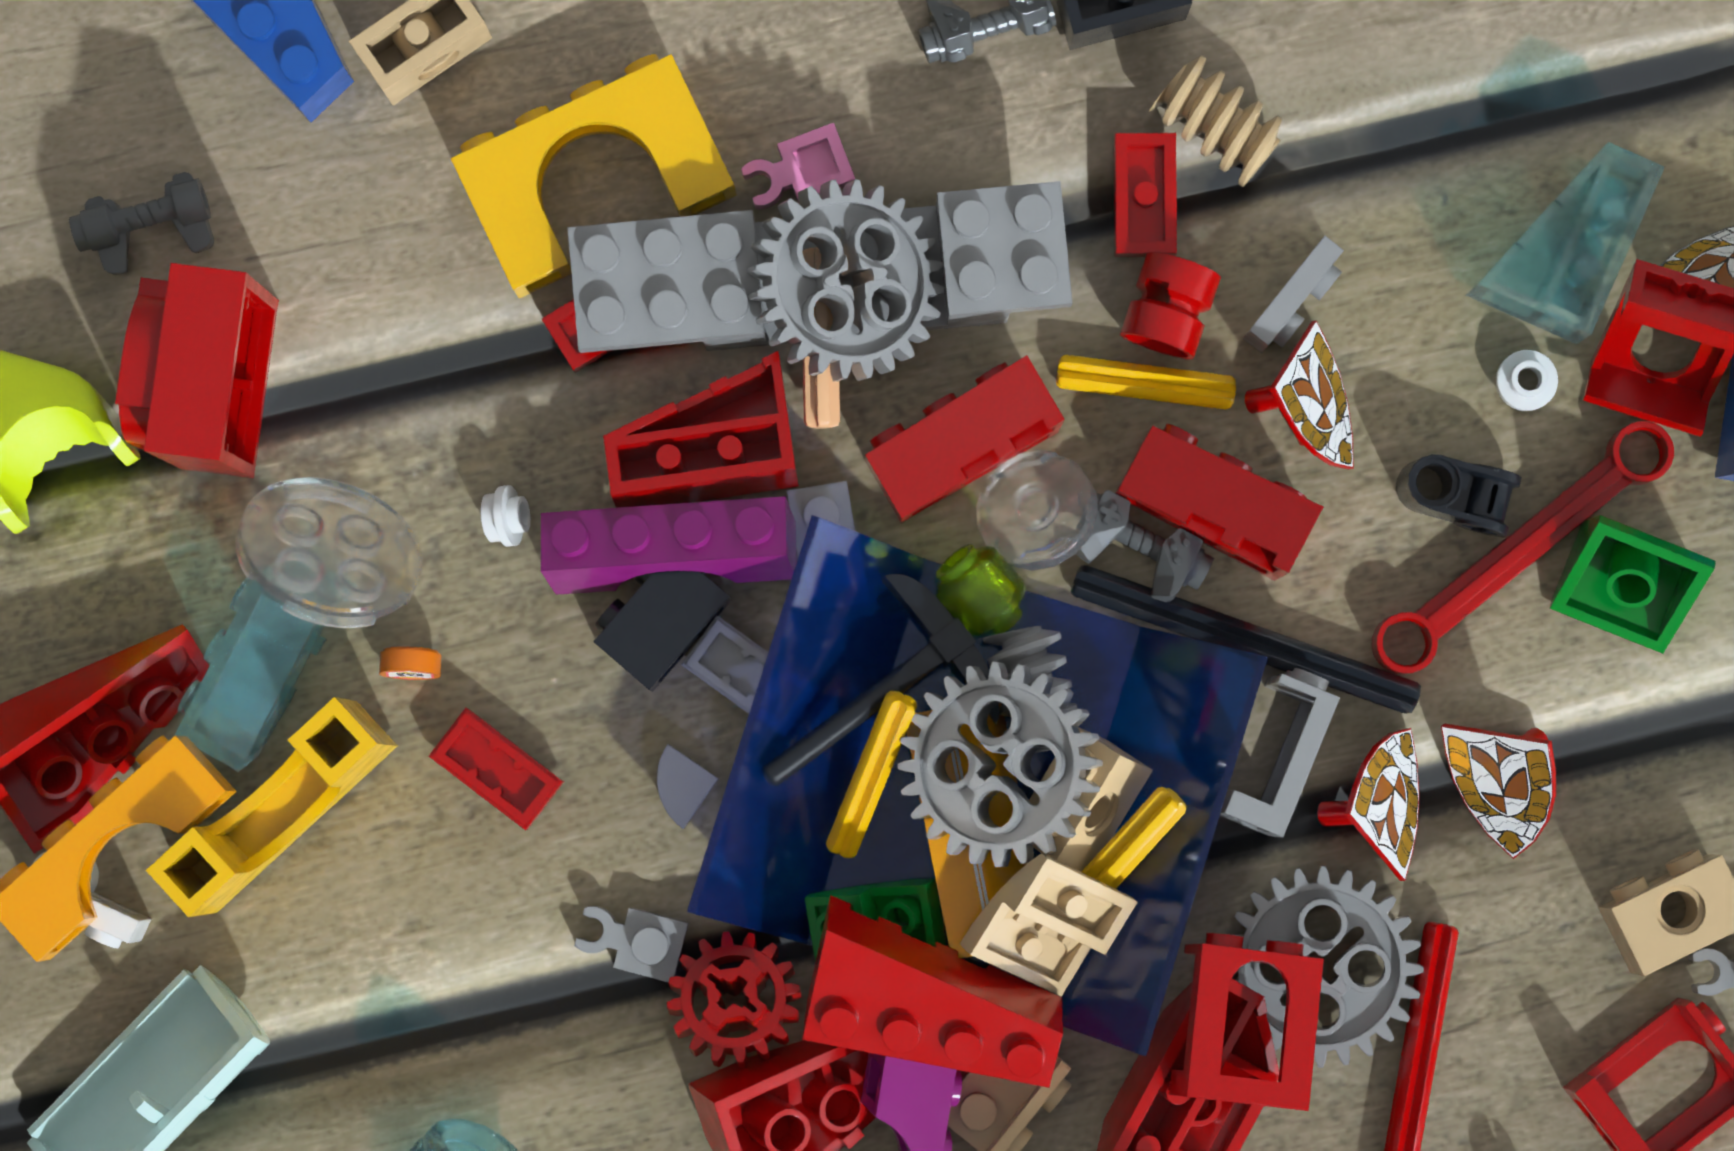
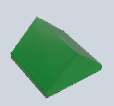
(1630, 582)

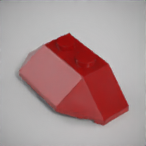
(1152, 1120)

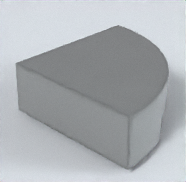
(682, 785)

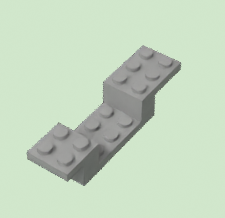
(691, 282)

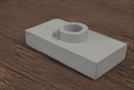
(728, 662)

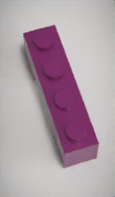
(724, 538)
(912, 1100)

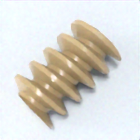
(1219, 119)

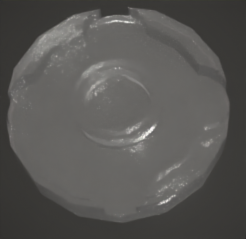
(1037, 510)

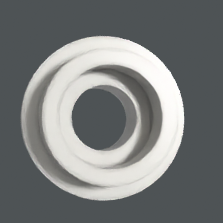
(1513, 393)
(505, 516)

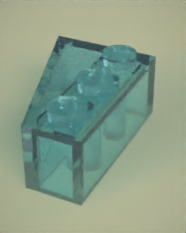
(1575, 247)
(248, 677)

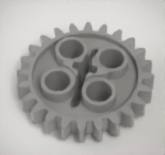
(795, 287)
(1035, 723)
(1362, 1006)

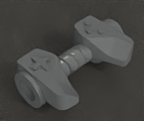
(953, 31)
(108, 226)
(1177, 558)

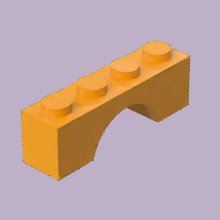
(52, 897)

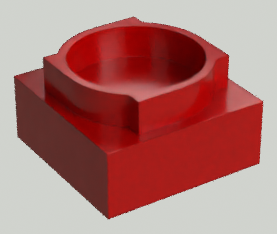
(197, 369)

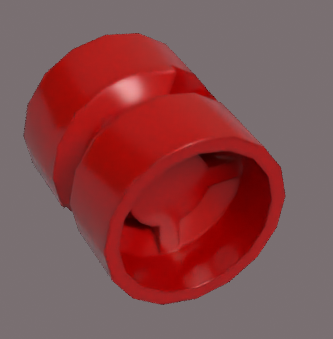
(1170, 304)

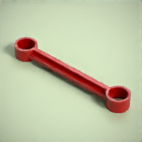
(1524, 546)

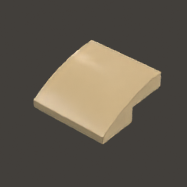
(1047, 923)

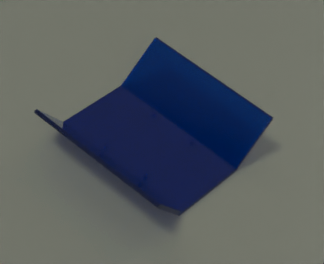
(840, 631)

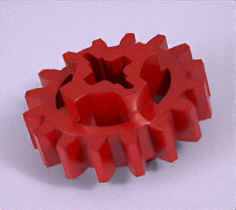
(749, 977)

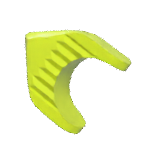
(46, 413)

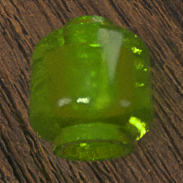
(981, 589)

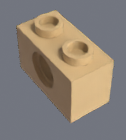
(419, 43)
(1119, 784)
(1637, 921)

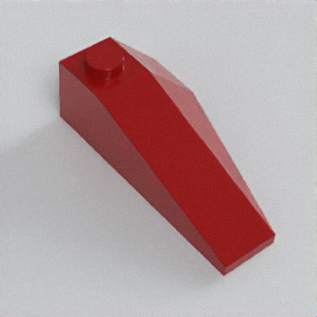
(84, 728)
(792, 1102)

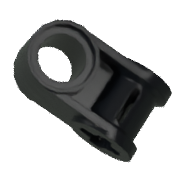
(1470, 494)

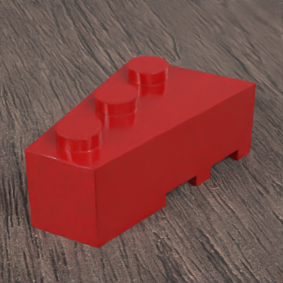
(963, 438)
(709, 445)
(1219, 501)

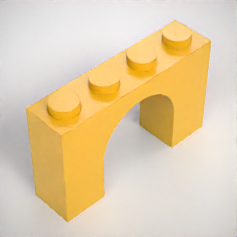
(509, 170)
(221, 859)

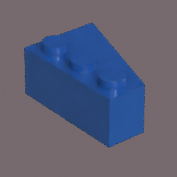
(287, 45)

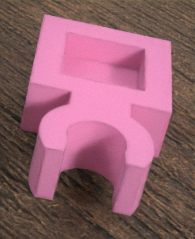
(805, 162)

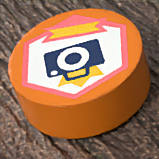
(410, 663)

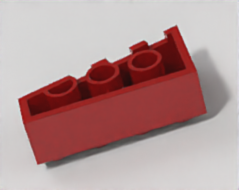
(926, 1004)

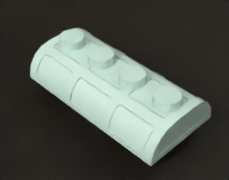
(156, 1072)

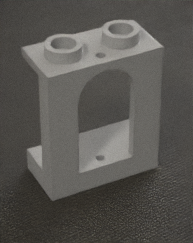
(1295, 759)

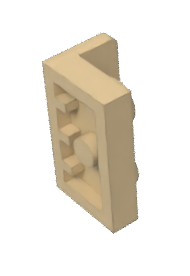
(997, 1110)

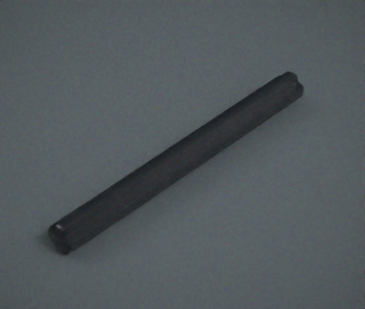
(1224, 630)

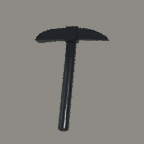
(947, 644)

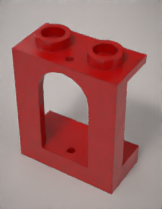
(1674, 305)
(1212, 975)
(1674, 1023)

